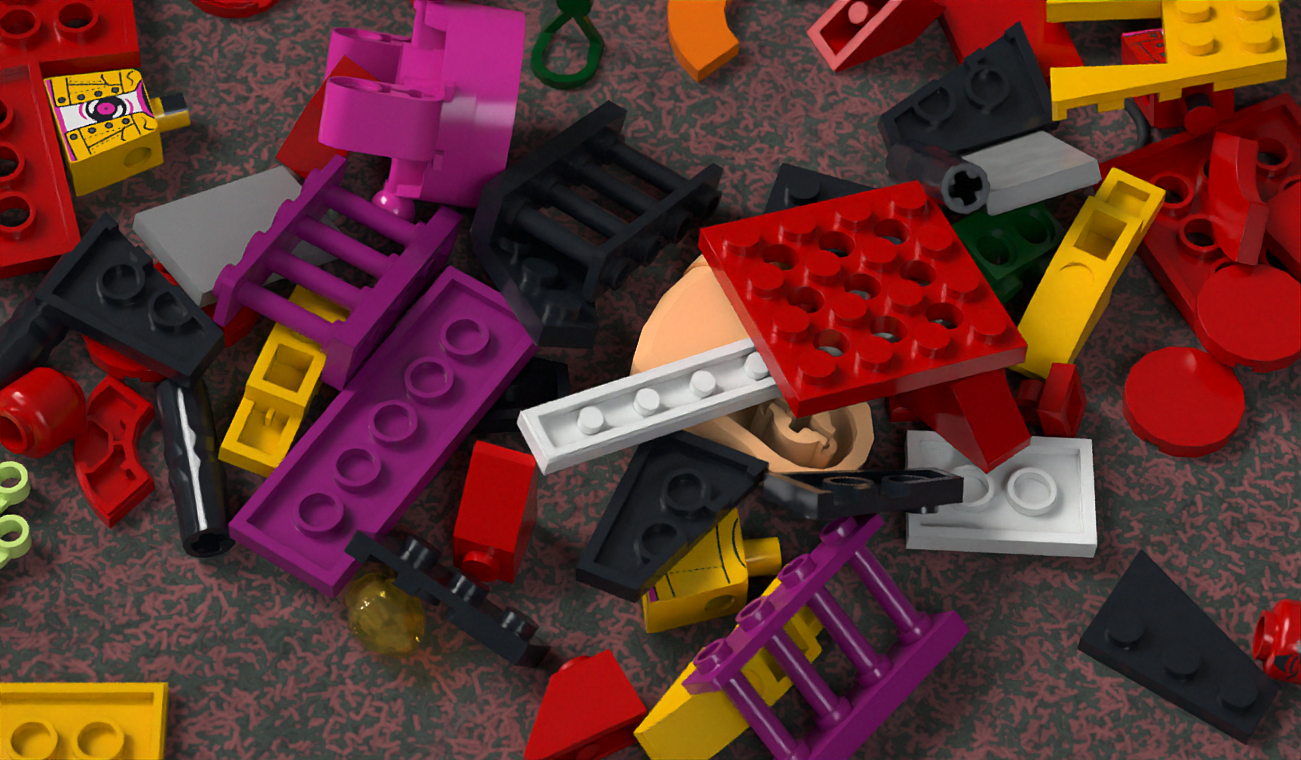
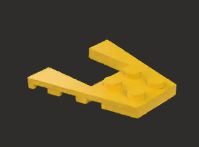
(1203, 44)

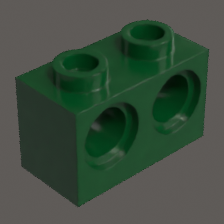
(1011, 246)

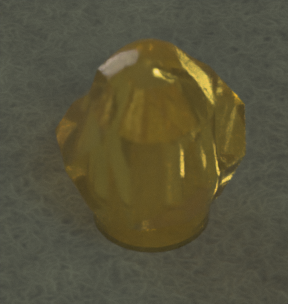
(384, 617)

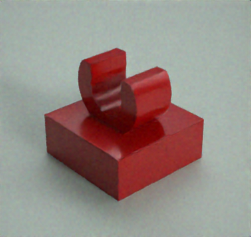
(1054, 404)

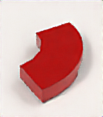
(1234, 200)
(108, 448)

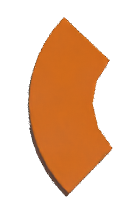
(700, 35)

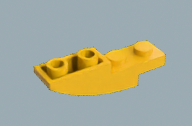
(1085, 271)
(278, 392)
(705, 723)

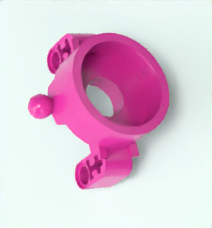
(439, 104)

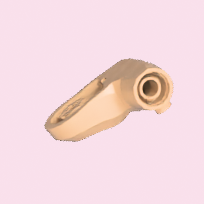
(699, 318)

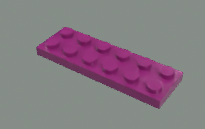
(387, 432)

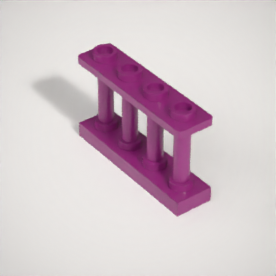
(371, 310)
(882, 678)

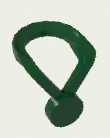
(579, 11)

